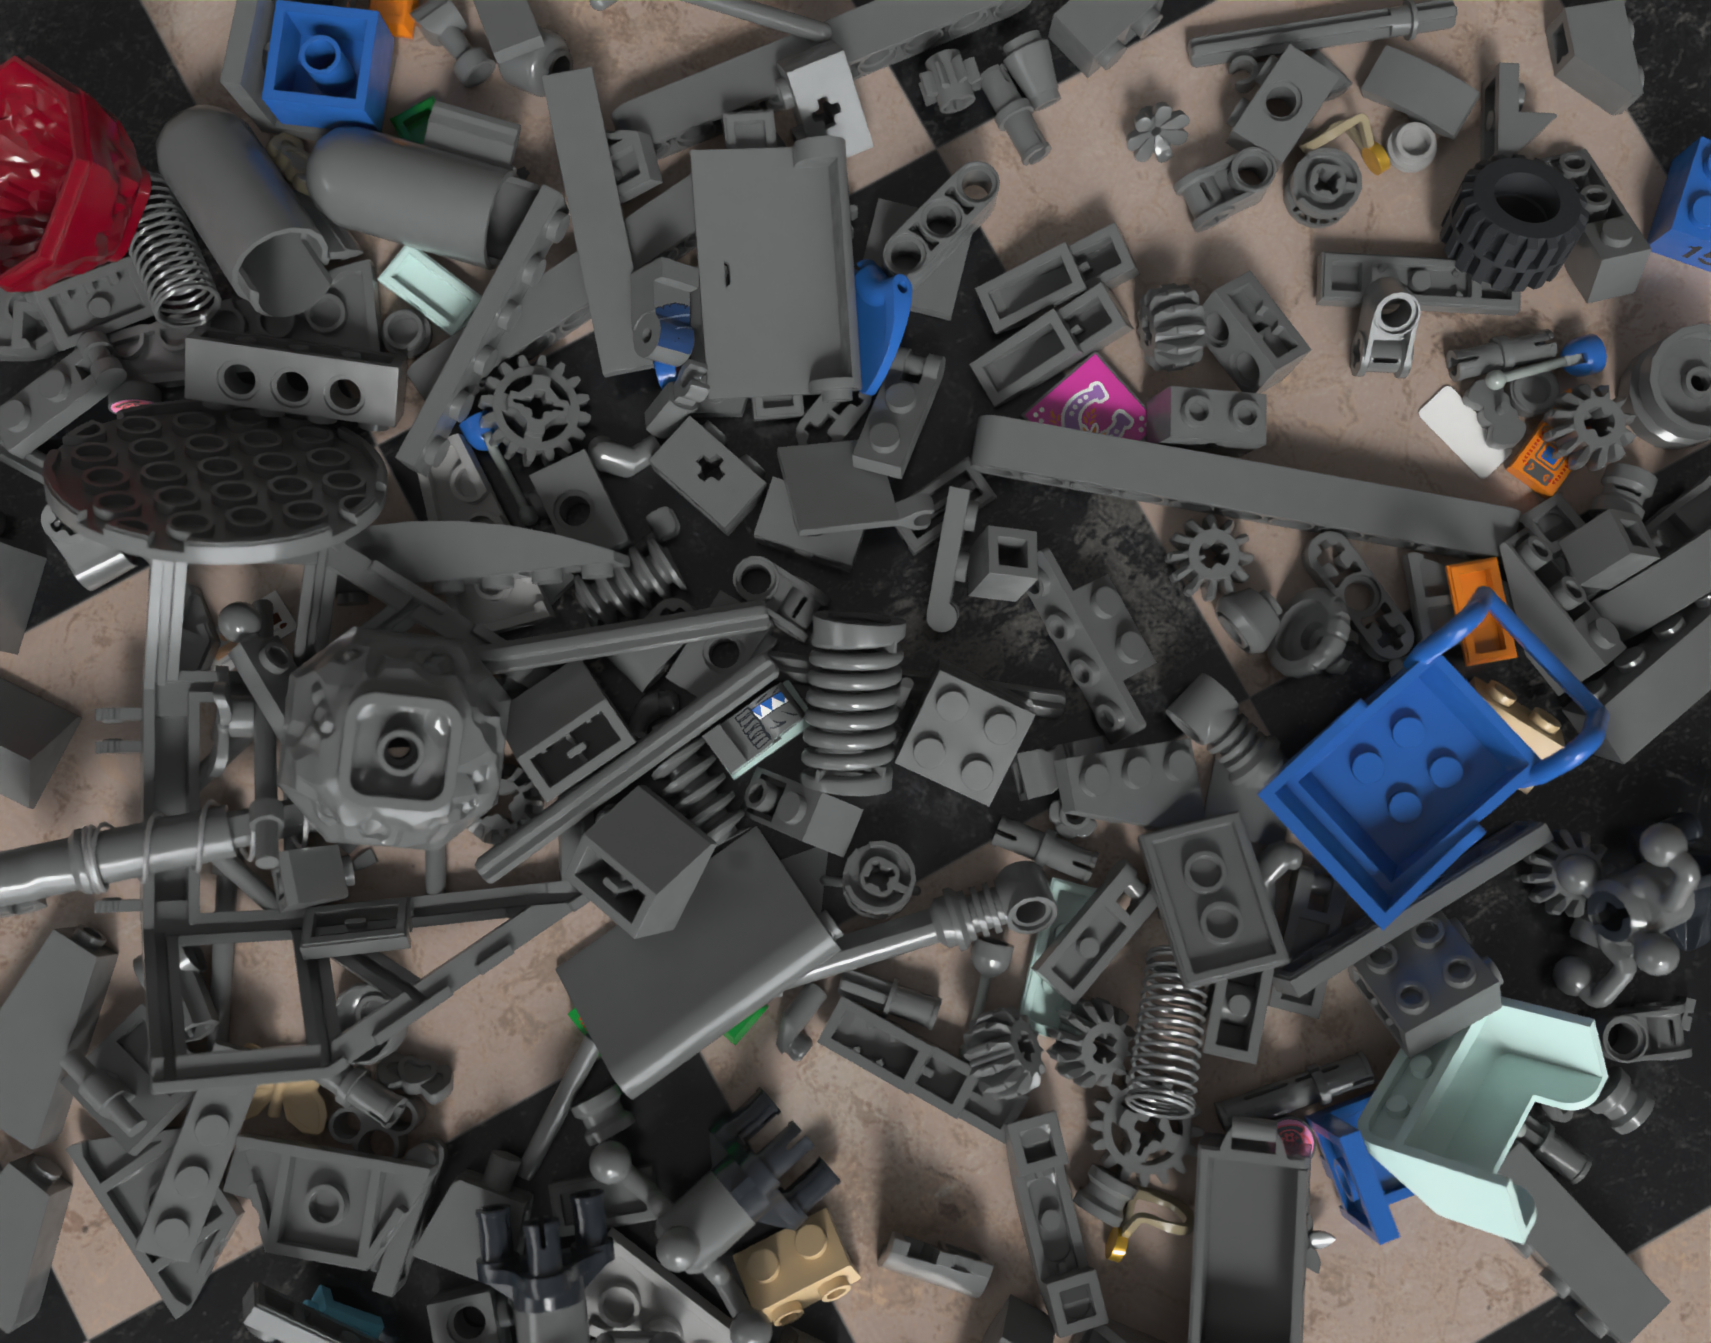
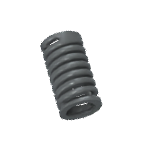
(839, 735)

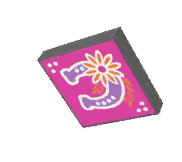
(1092, 401)

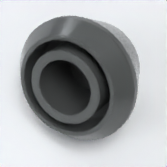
(1249, 618)

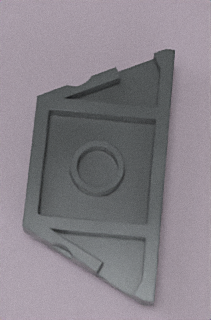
(126, 1190)
(329, 1200)

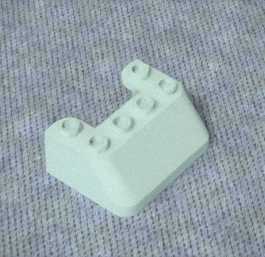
(1459, 1105)

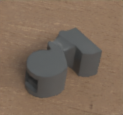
(1035, 769)

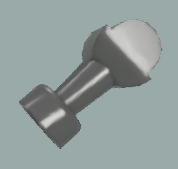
(444, 27)

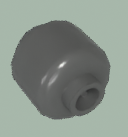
(527, 70)

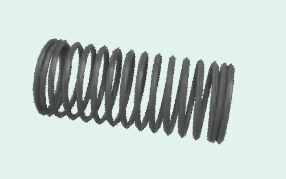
(177, 288)
(1150, 1093)

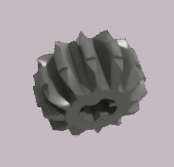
(1171, 327)
(1588, 446)
(1196, 541)
(1545, 871)
(1091, 1042)
(1004, 1053)

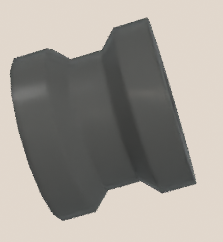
(1623, 1102)
(603, 1114)
(1105, 1195)

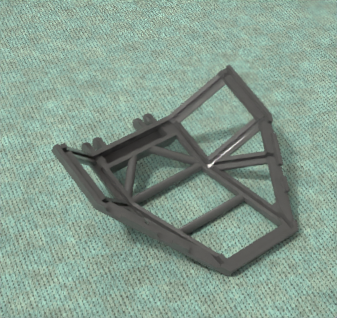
(171, 899)

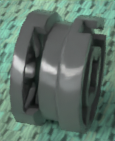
(1322, 187)
(878, 880)

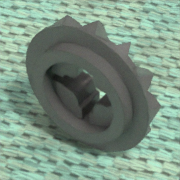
(523, 808)

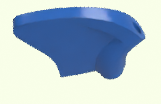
(882, 319)

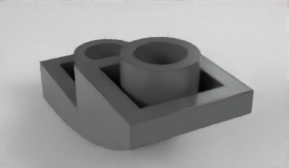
(1420, 91)

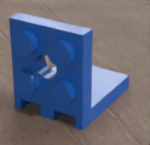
(1359, 1178)

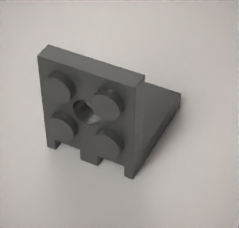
(246, 67)

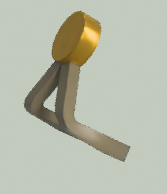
(1372, 152)
(1119, 1237)

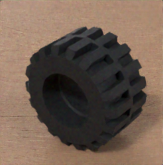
(1513, 222)

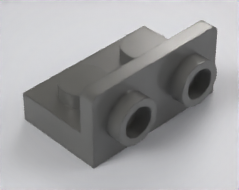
(92, 301)

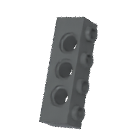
(213, 379)

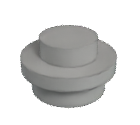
(1411, 147)

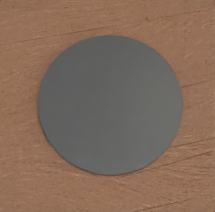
(214, 484)

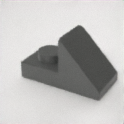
(1502, 124)

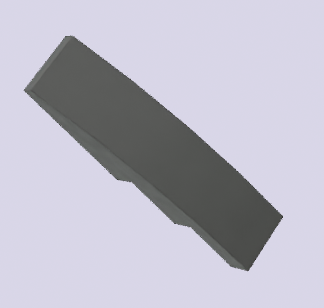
(916, 1067)

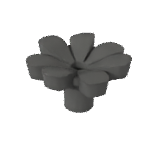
(1155, 132)

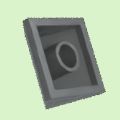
(31, 742)

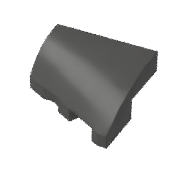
(939, 1265)

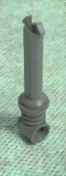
(1212, 719)
(1017, 899)

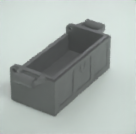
(1250, 1236)

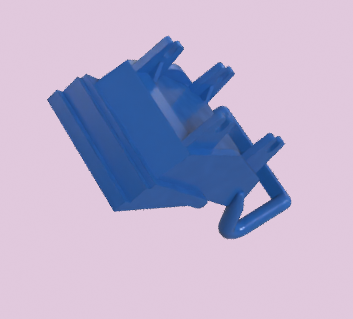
(1417, 766)

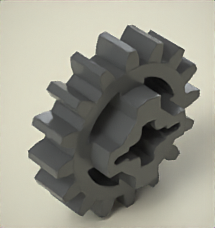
(514, 409)
(1138, 1146)

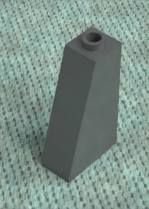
(43, 1020)

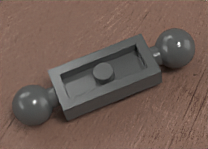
(259, 660)

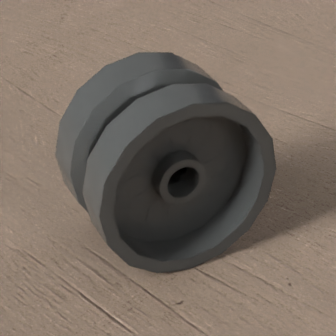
(1671, 389)

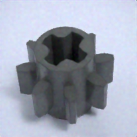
(950, 81)

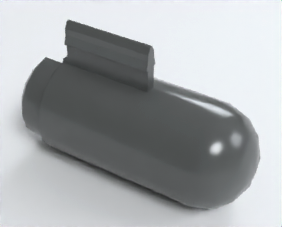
(436, 196)
(249, 217)

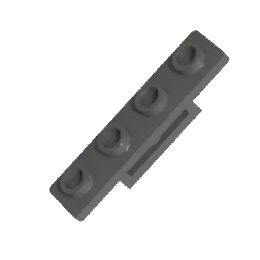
(1095, 642)

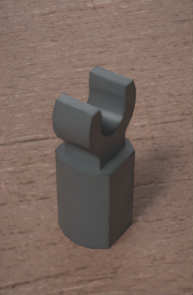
(677, 400)

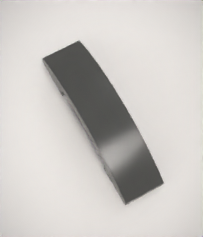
(1659, 588)
(1051, 1224)

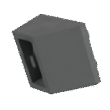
(565, 729)
(641, 863)

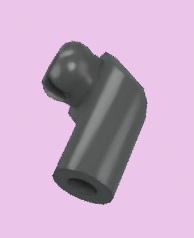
(621, 459)
(1275, 861)
(795, 1018)

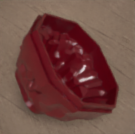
(65, 179)

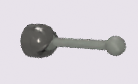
(990, 959)

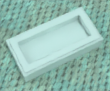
(430, 289)

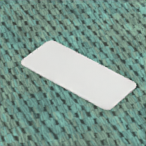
(1461, 432)

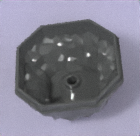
(363, 696)

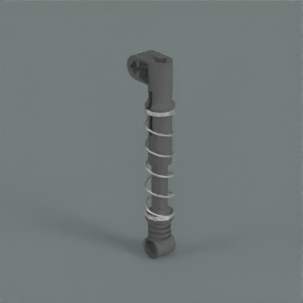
(96, 858)

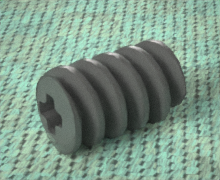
(630, 584)
(699, 792)

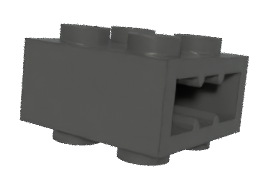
(1428, 983)

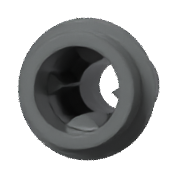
(1033, 69)

